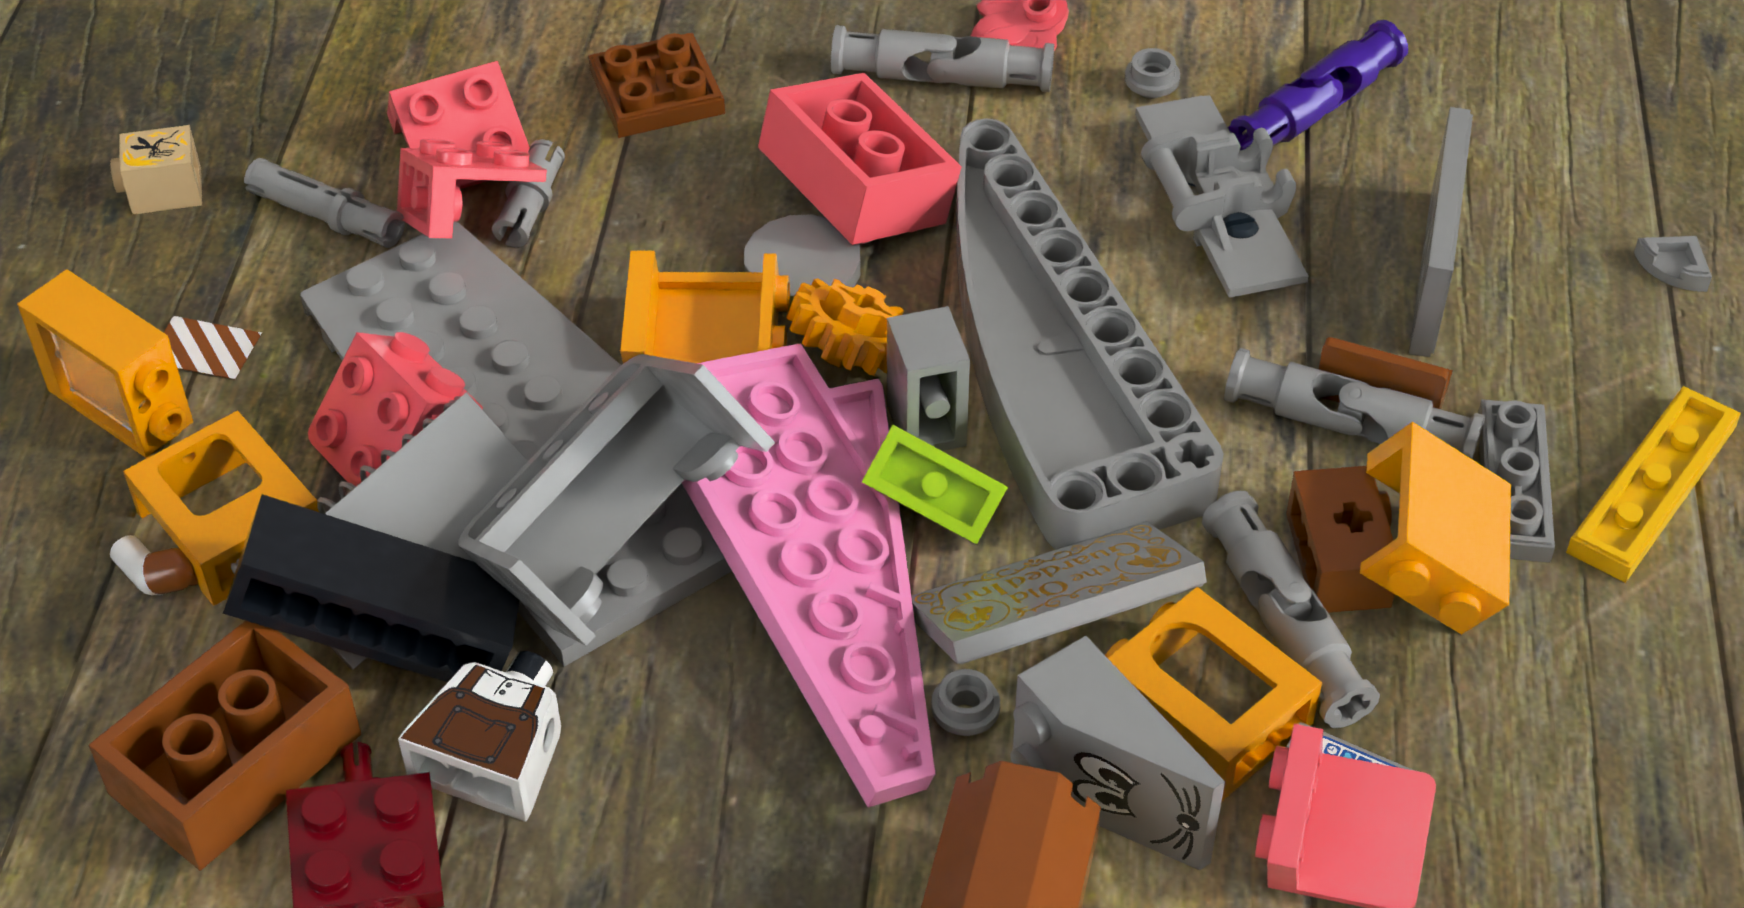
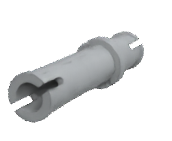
(342, 209)

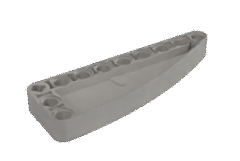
(1063, 363)

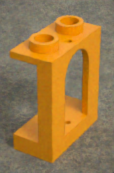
(1230, 749)

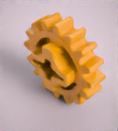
(843, 323)

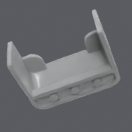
(602, 481)

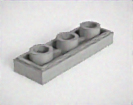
(1517, 451)

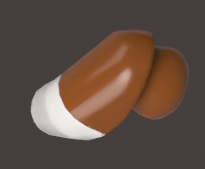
(156, 571)

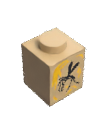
(158, 170)

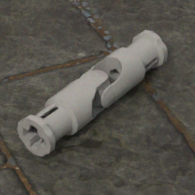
(952, 60)
(1362, 408)
(1289, 607)

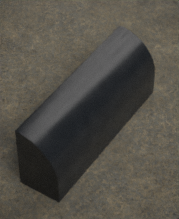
(369, 593)

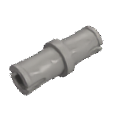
(528, 199)

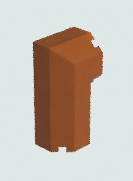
(1013, 842)

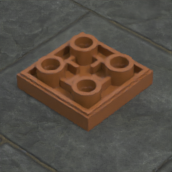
(656, 84)

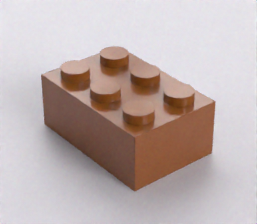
(226, 741)

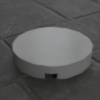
(805, 250)

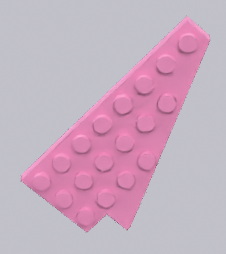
(825, 562)

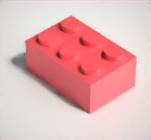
(858, 157)

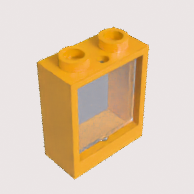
(106, 362)

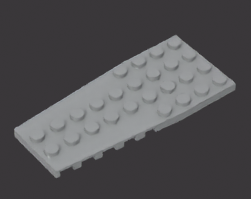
(530, 377)

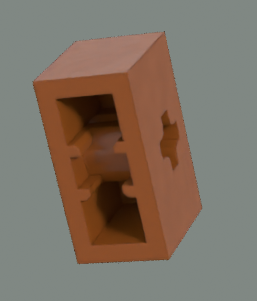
(1335, 526)

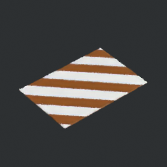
(210, 346)

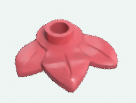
(1022, 21)

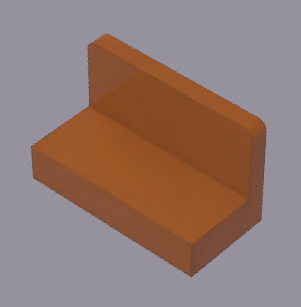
(1385, 370)

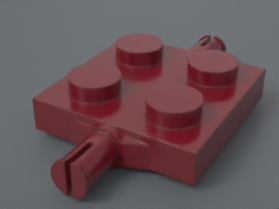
(364, 840)

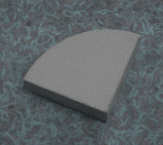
(1675, 261)

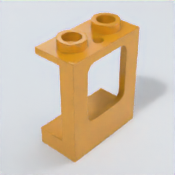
(218, 537)

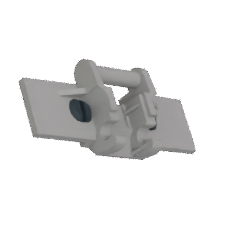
(1236, 199)

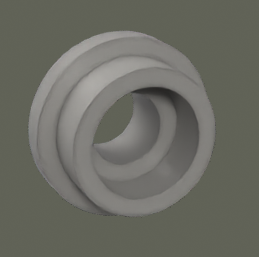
(1152, 73)
(965, 688)

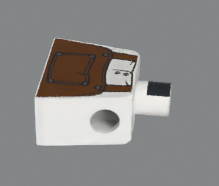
(488, 735)

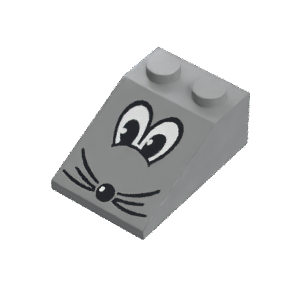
(1116, 748)

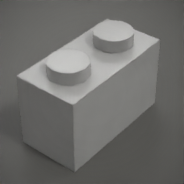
(928, 377)

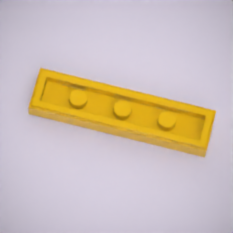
(1653, 484)

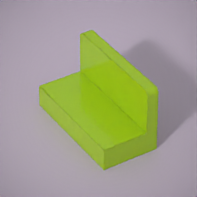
(934, 484)

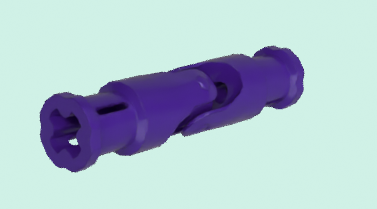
(1324, 85)

